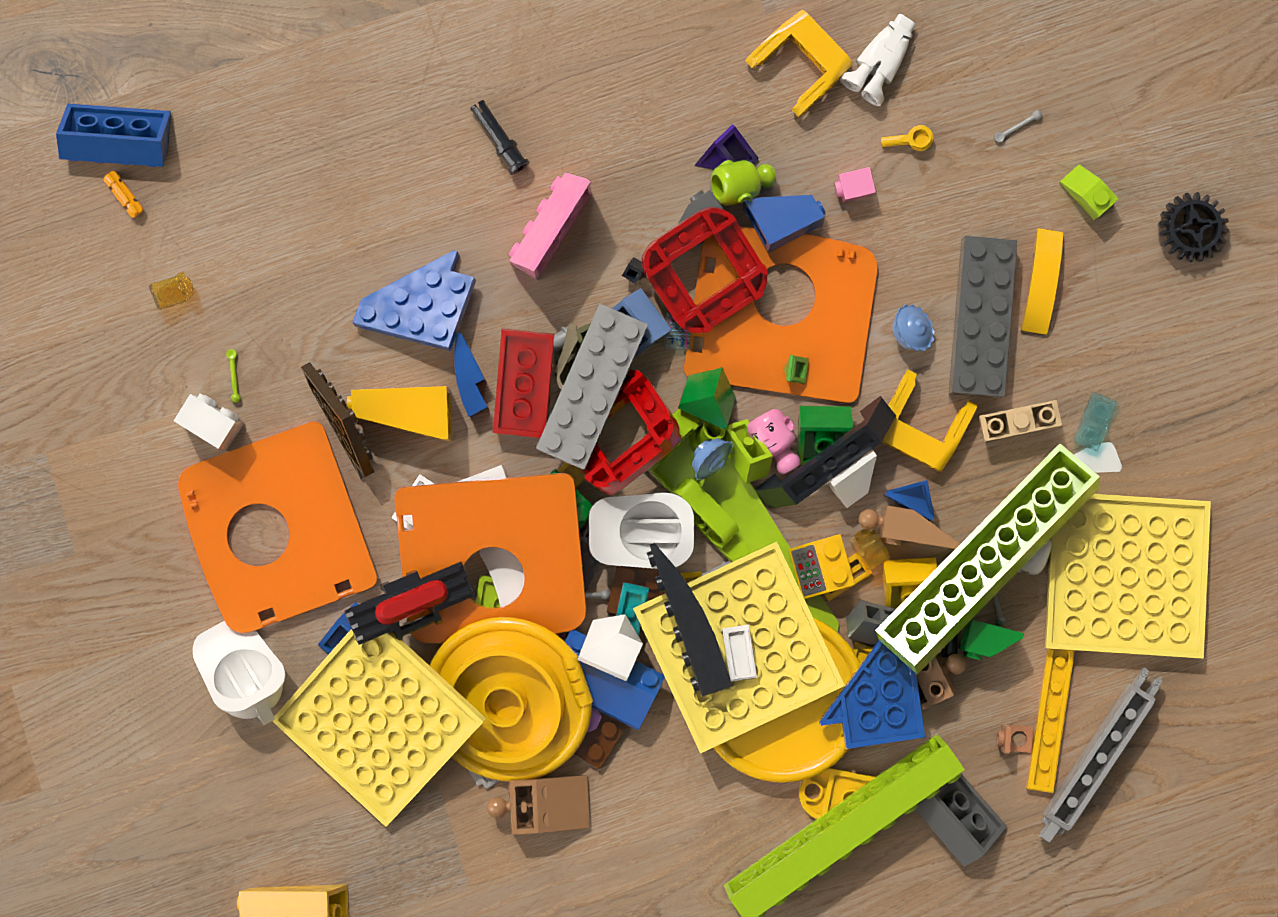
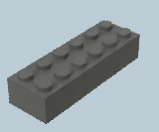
(982, 317)

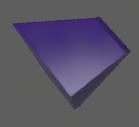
(726, 147)

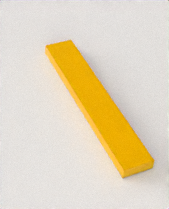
(1050, 720)

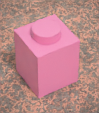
(855, 185)

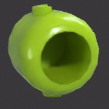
(740, 181)

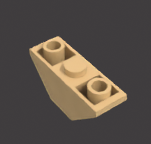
(1020, 420)

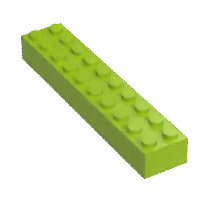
(988, 558)
(844, 828)

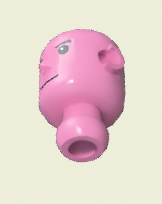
(778, 436)

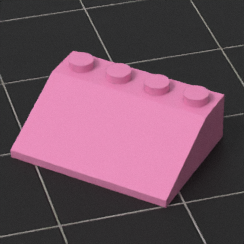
(551, 224)

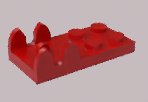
(523, 382)

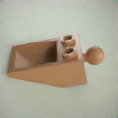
(907, 526)
(939, 675)
(550, 803)

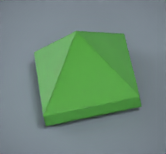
(796, 369)

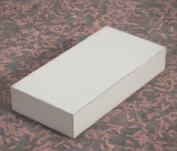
(739, 653)

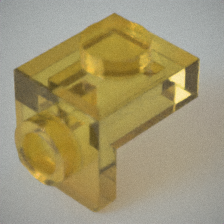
(171, 291)
(870, 548)

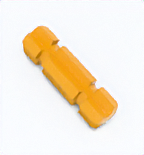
(123, 194)

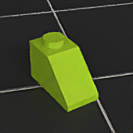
(1089, 191)
(748, 455)

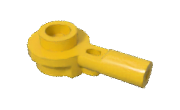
(918, 138)

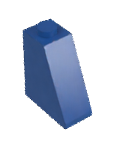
(783, 218)

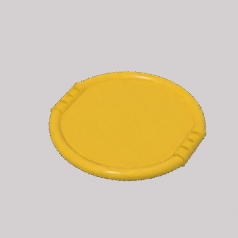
(525, 689)
(795, 743)

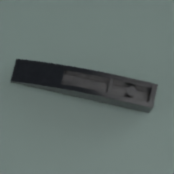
(692, 628)

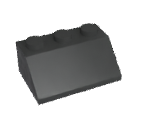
(962, 820)

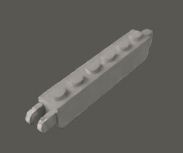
(1099, 756)

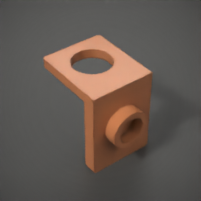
(1005, 735)

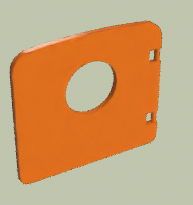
(830, 335)
(523, 515)
(325, 543)

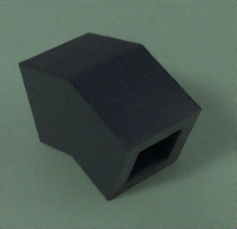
(636, 265)

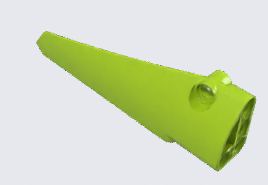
(724, 504)

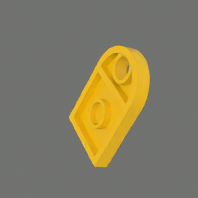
(834, 788)

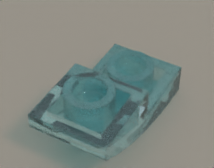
(1095, 421)

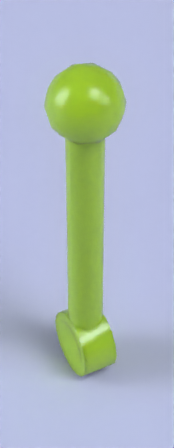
(232, 354)

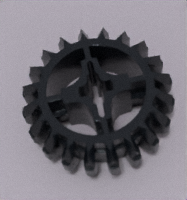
(1194, 237)

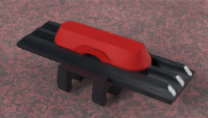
(407, 597)

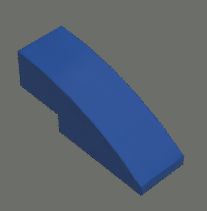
(468, 377)

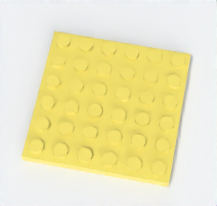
(1130, 577)
(785, 641)
(378, 721)

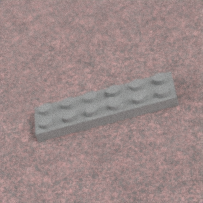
(592, 386)

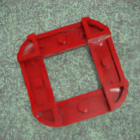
(726, 301)
(645, 453)

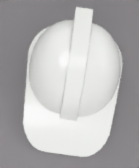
(627, 525)
(239, 672)

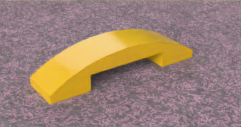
(1043, 281)

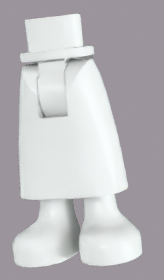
(880, 60)

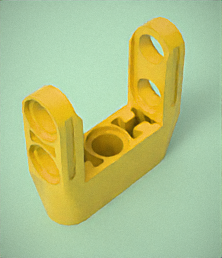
(816, 46)
(918, 444)

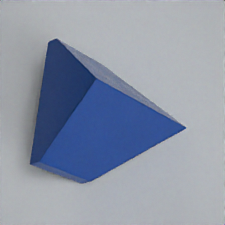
(914, 497)

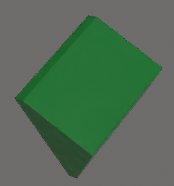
(708, 397)

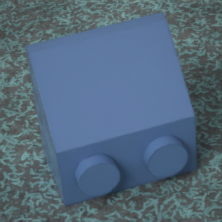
(641, 308)

